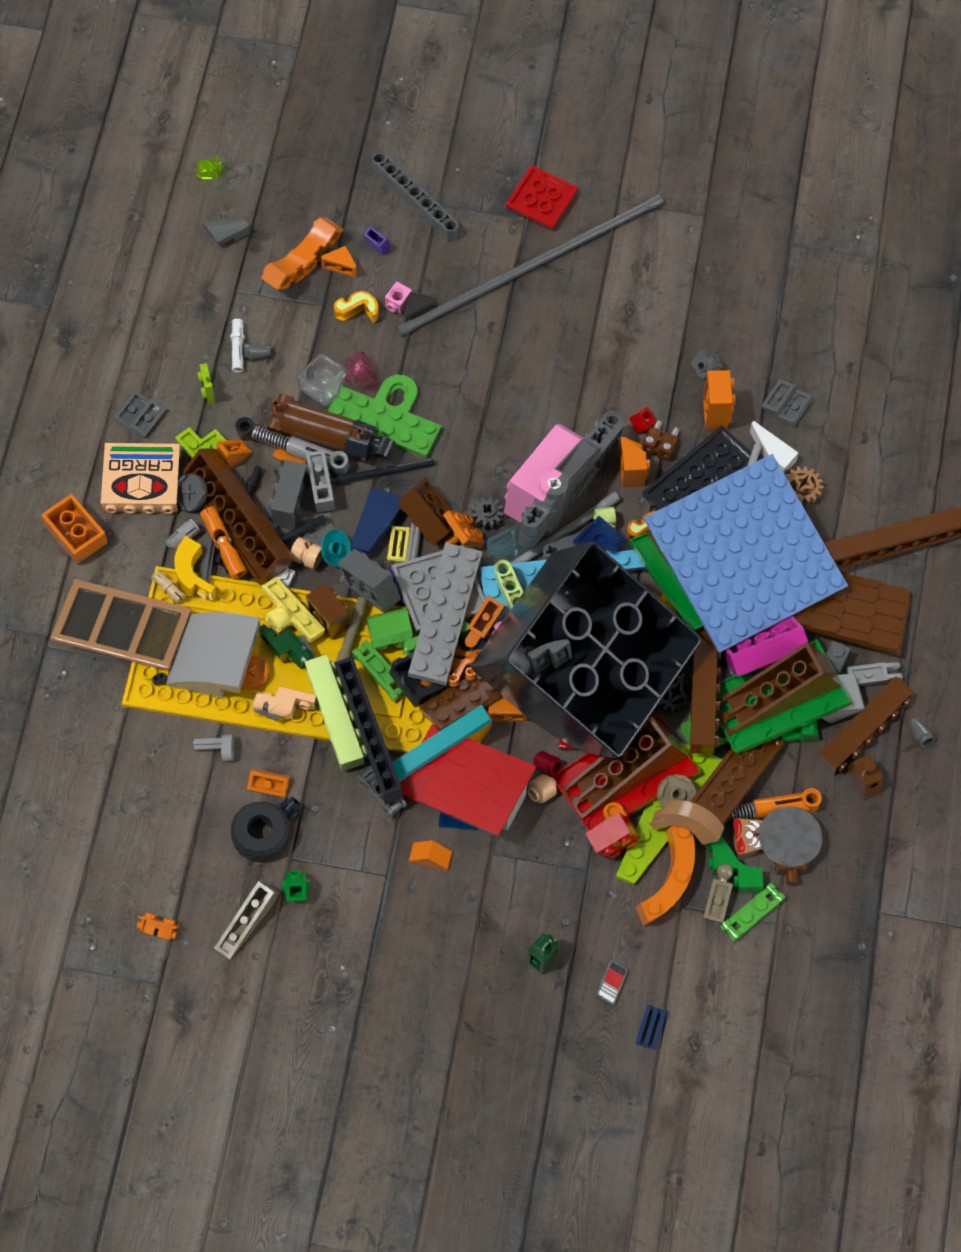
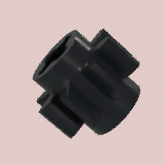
(291, 807)

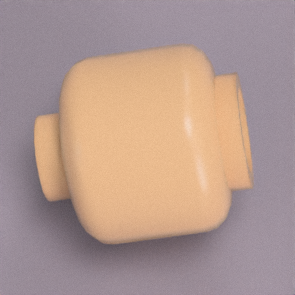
(542, 788)

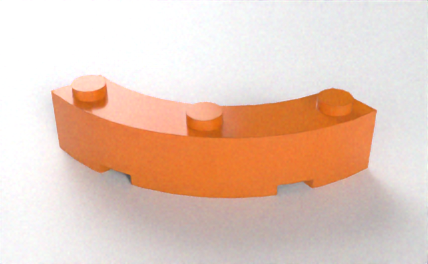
(304, 257)
(678, 876)

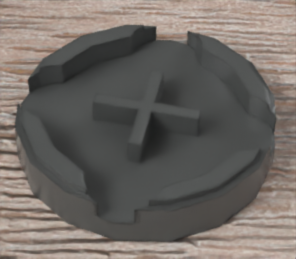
(191, 492)

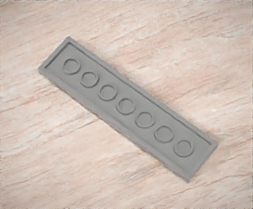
(445, 614)

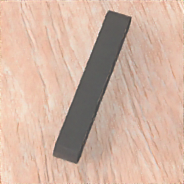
(418, 203)

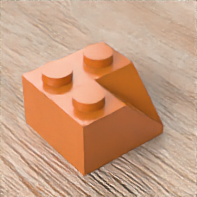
(633, 463)

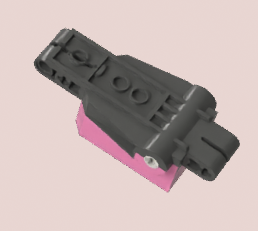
(558, 475)

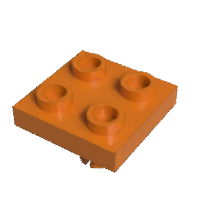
(463, 530)

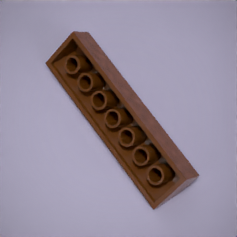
(248, 528)

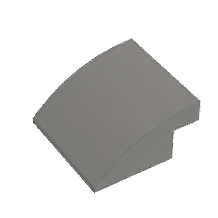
(214, 653)

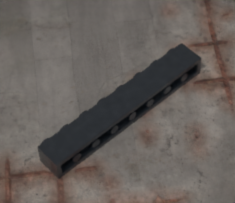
(369, 731)

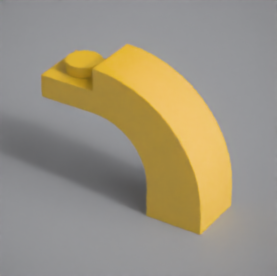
(185, 559)

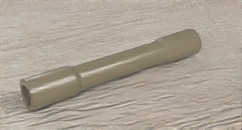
(358, 613)

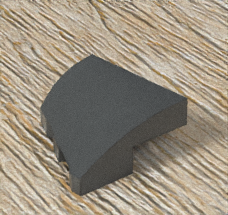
(226, 229)

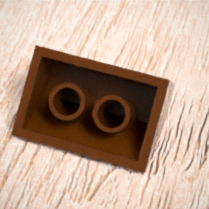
(426, 510)

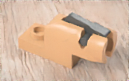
(283, 704)

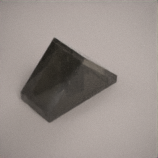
(418, 305)

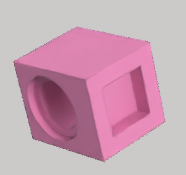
(398, 291)

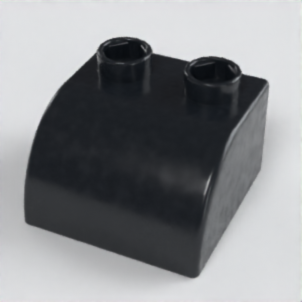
(621, 646)

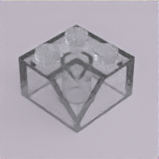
(322, 379)

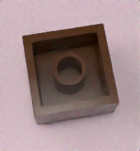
(328, 610)

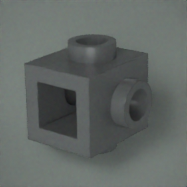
(704, 362)

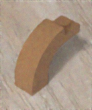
(690, 816)

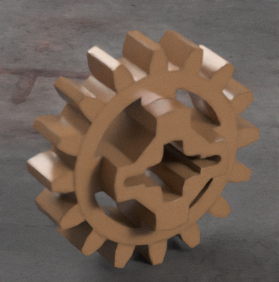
(807, 492)

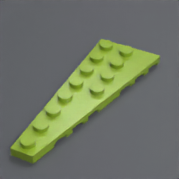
(652, 841)

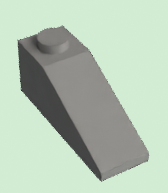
(320, 481)

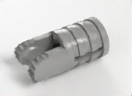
(188, 529)

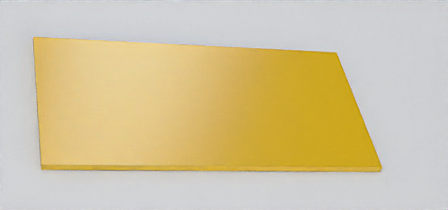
(398, 721)

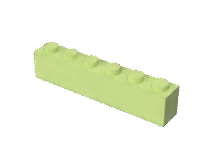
(334, 712)

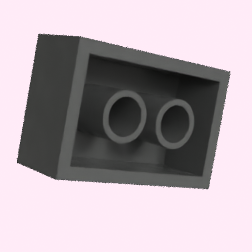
(289, 494)
(369, 580)

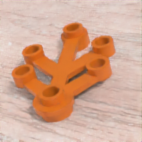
(458, 667)

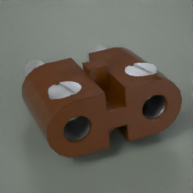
(660, 443)

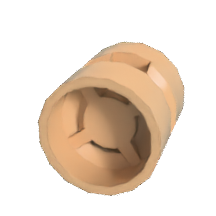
(307, 553)

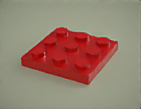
(541, 197)

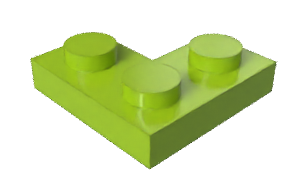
(192, 443)

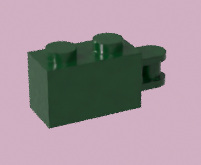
(543, 952)

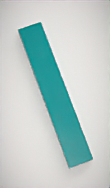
(441, 742)

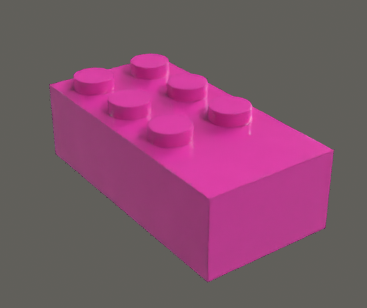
(766, 646)

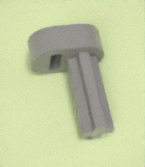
(225, 743)

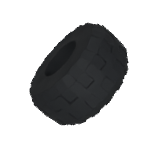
(256, 814)

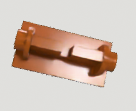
(150, 923)

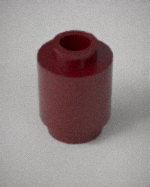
(547, 763)

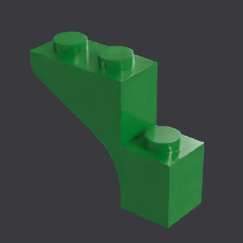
(745, 878)

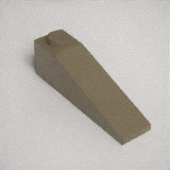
(247, 918)

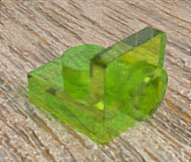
(209, 168)

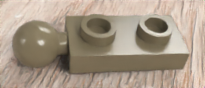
(719, 895)

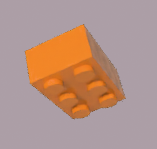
(718, 399)
(74, 528)

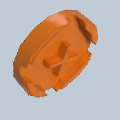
(256, 673)

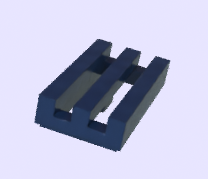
(655, 1011)

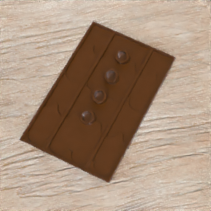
(861, 614)

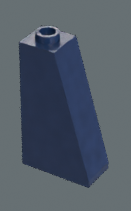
(376, 521)

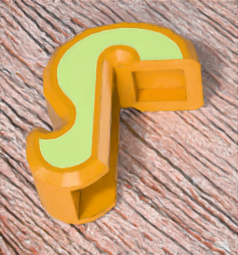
(357, 303)

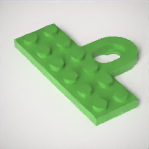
(395, 422)

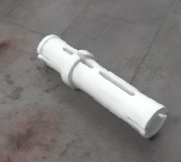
(237, 338)

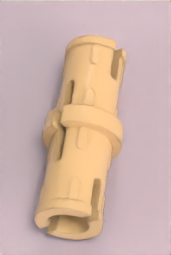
(168, 587)

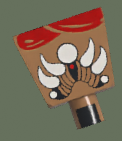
(746, 838)

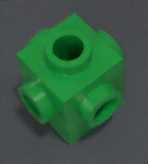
(296, 886)

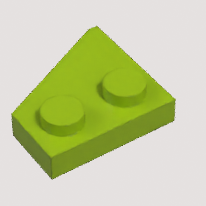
(207, 390)

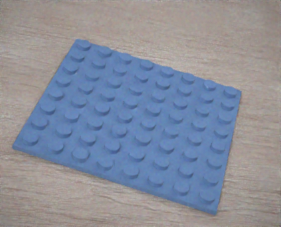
(745, 552)

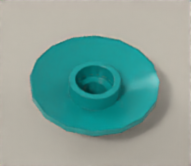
(335, 547)

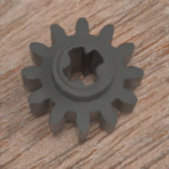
(478, 512)

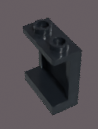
(411, 686)

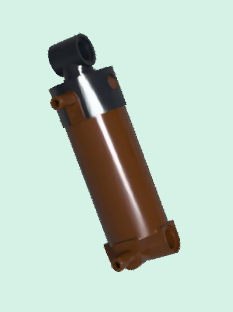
(328, 429)

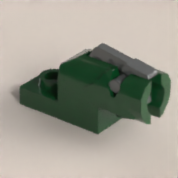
(287, 646)

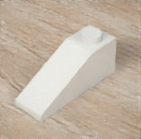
(771, 444)

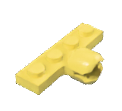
(289, 612)

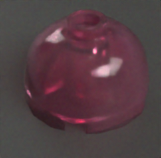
(360, 371)

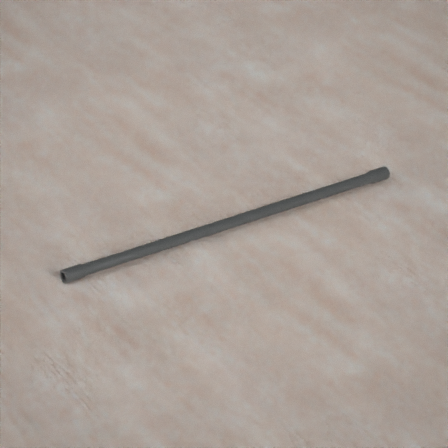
(527, 266)

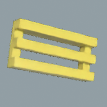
(397, 558)

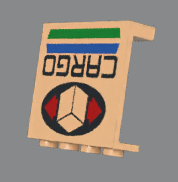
(140, 478)

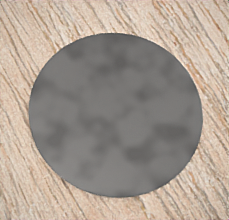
(790, 836)

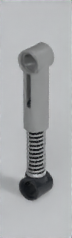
(293, 445)

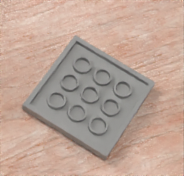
(416, 581)

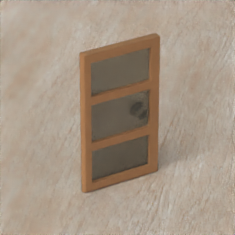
(121, 624)

